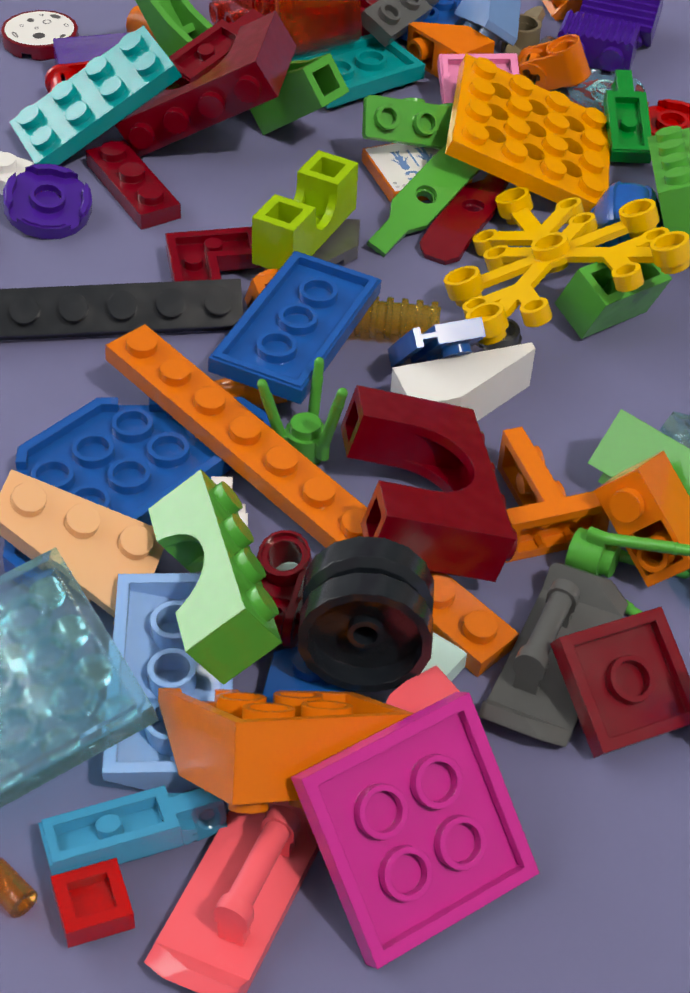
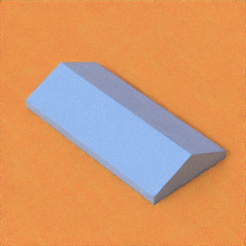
(155, 653)

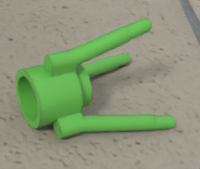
(305, 429)
(601, 551)

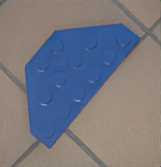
(117, 458)

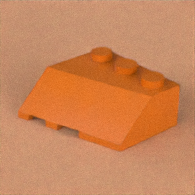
(253, 747)

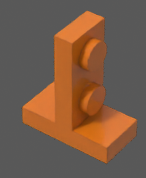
(544, 515)

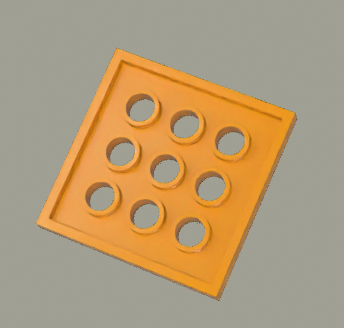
(528, 134)

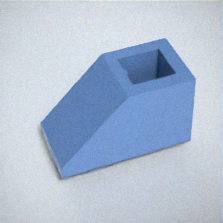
(492, 18)

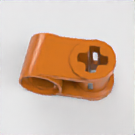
(555, 63)

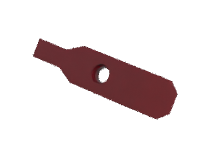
(461, 220)

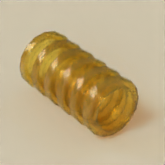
(397, 317)

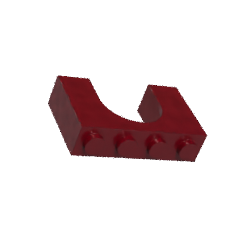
(241, 81)
(453, 530)

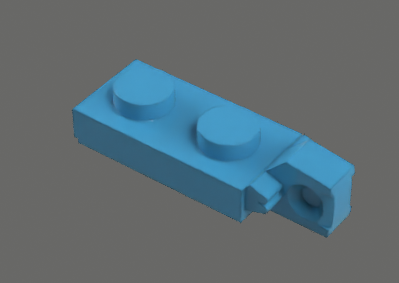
(130, 827)

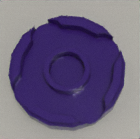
(47, 201)

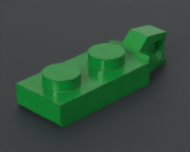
(627, 120)

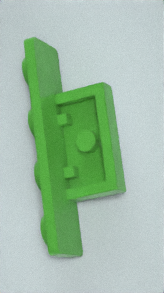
(406, 121)

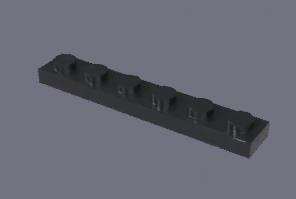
(119, 309)

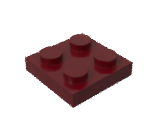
(625, 680)

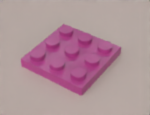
(415, 827)

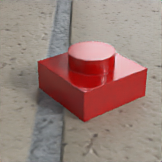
(92, 902)

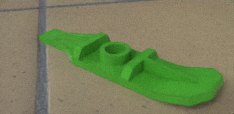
(439, 182)

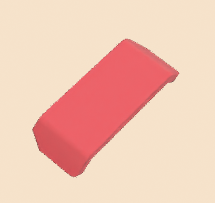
(236, 901)

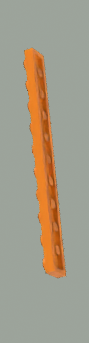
(290, 479)

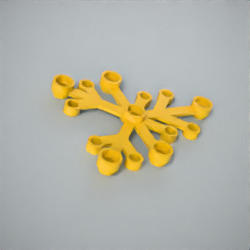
(553, 252)

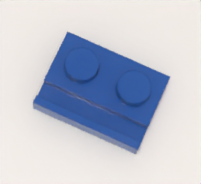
(437, 342)

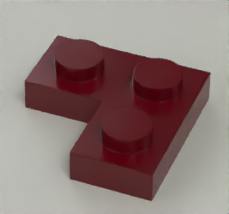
(207, 252)

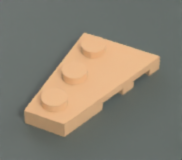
(88, 536)

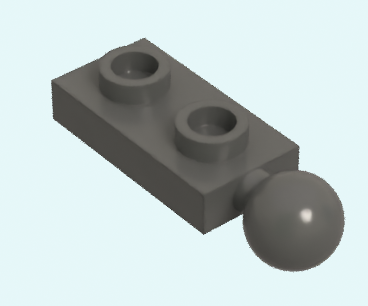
(390, 18)

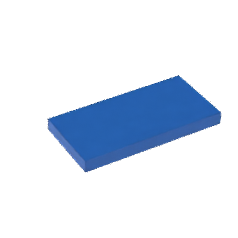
(294, 320)

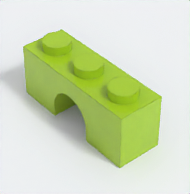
(321, 204)

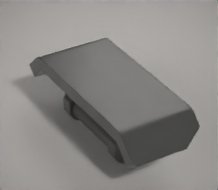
(530, 688)

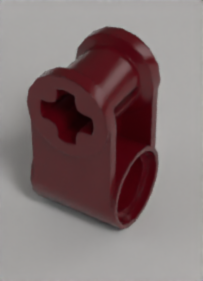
(285, 586)

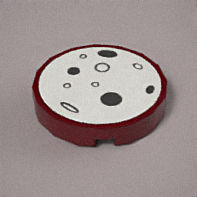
(34, 33)

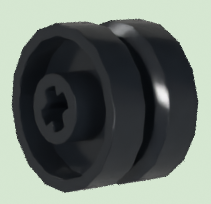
(366, 614)

